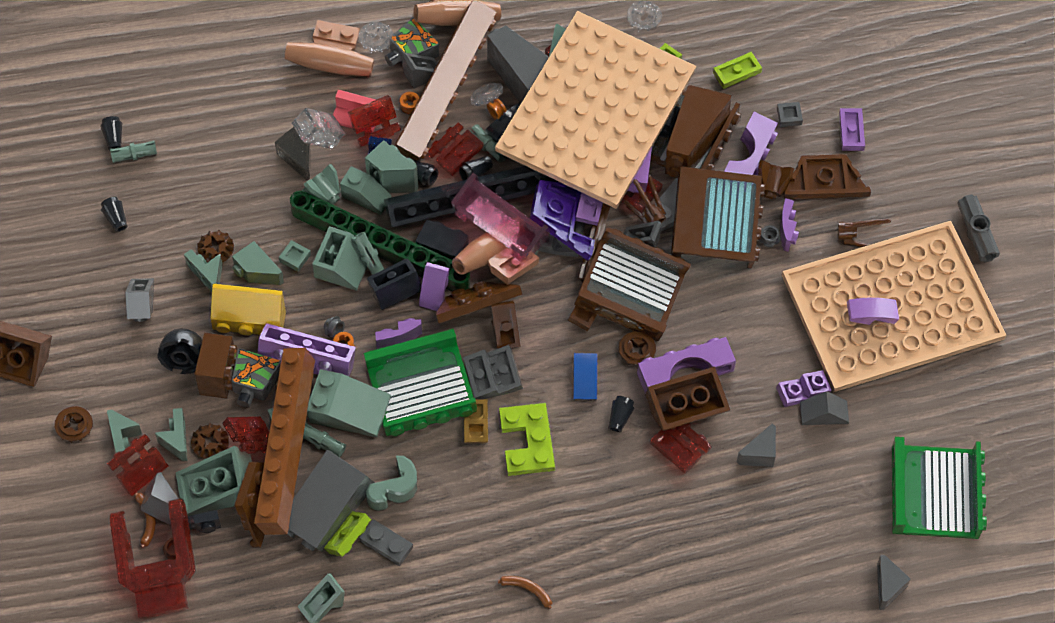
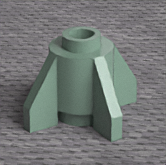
(324, 185)

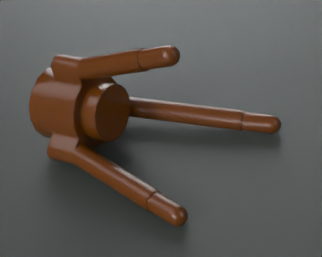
(652, 212)
(848, 230)

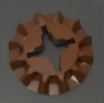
(225, 248)
(639, 340)
(78, 415)
(198, 442)

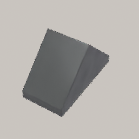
(418, 68)
(647, 232)
(824, 410)
(760, 450)
(157, 498)
(891, 581)

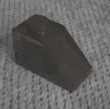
(295, 152)

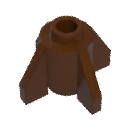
(775, 178)

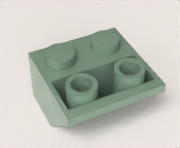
(392, 169)
(339, 260)

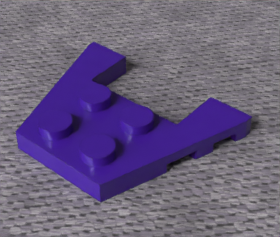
(557, 208)

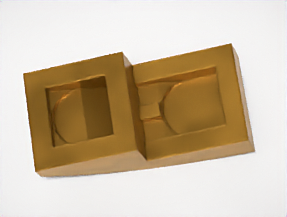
(477, 424)

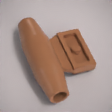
(447, 11)
(331, 51)
(490, 251)

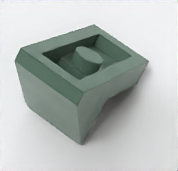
(208, 272)
(122, 429)
(175, 439)
(322, 599)

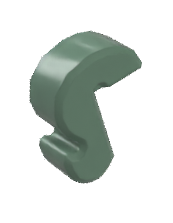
(396, 489)

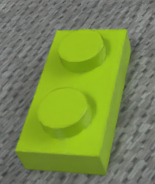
(737, 70)
(347, 534)

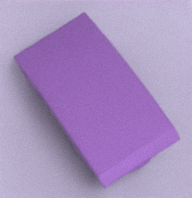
(788, 225)
(433, 286)
(870, 309)
(407, 330)
(798, 390)

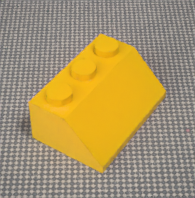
(246, 309)

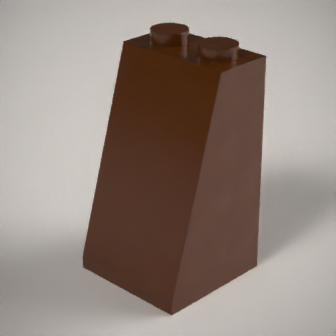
(696, 127)

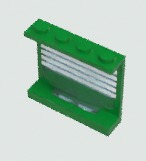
(423, 380)
(938, 491)

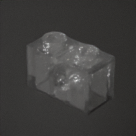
(318, 128)

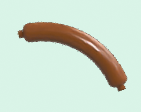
(150, 523)
(529, 585)

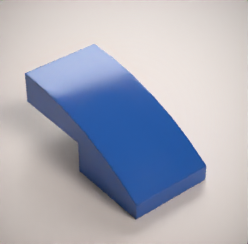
(585, 376)

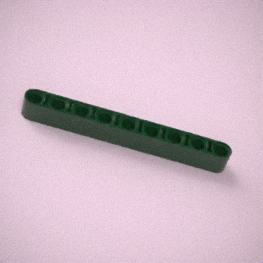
(374, 233)

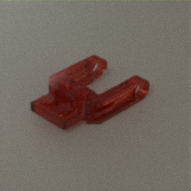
(161, 584)

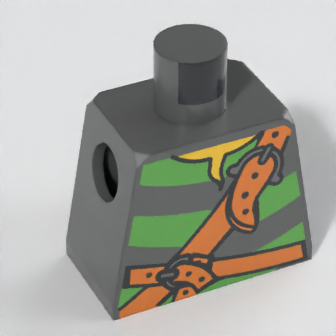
(411, 39)
(254, 376)

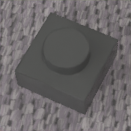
(789, 114)

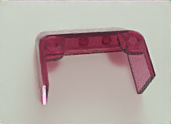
(499, 219)

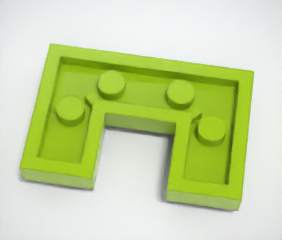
(535, 422)

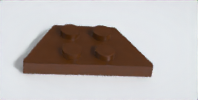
(826, 178)
(475, 298)
(248, 499)

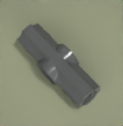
(974, 217)

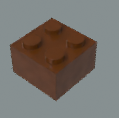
(216, 365)

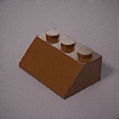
(22, 353)
(687, 399)

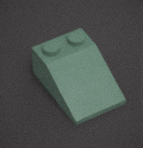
(347, 404)
(213, 481)

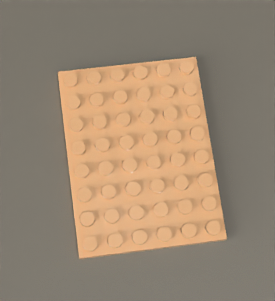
(596, 109)
(936, 297)

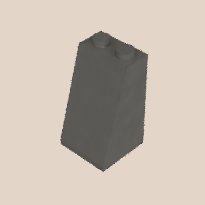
(514, 60)
(326, 500)

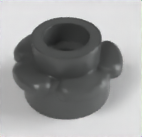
(770, 231)
(333, 326)

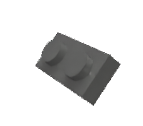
(386, 542)

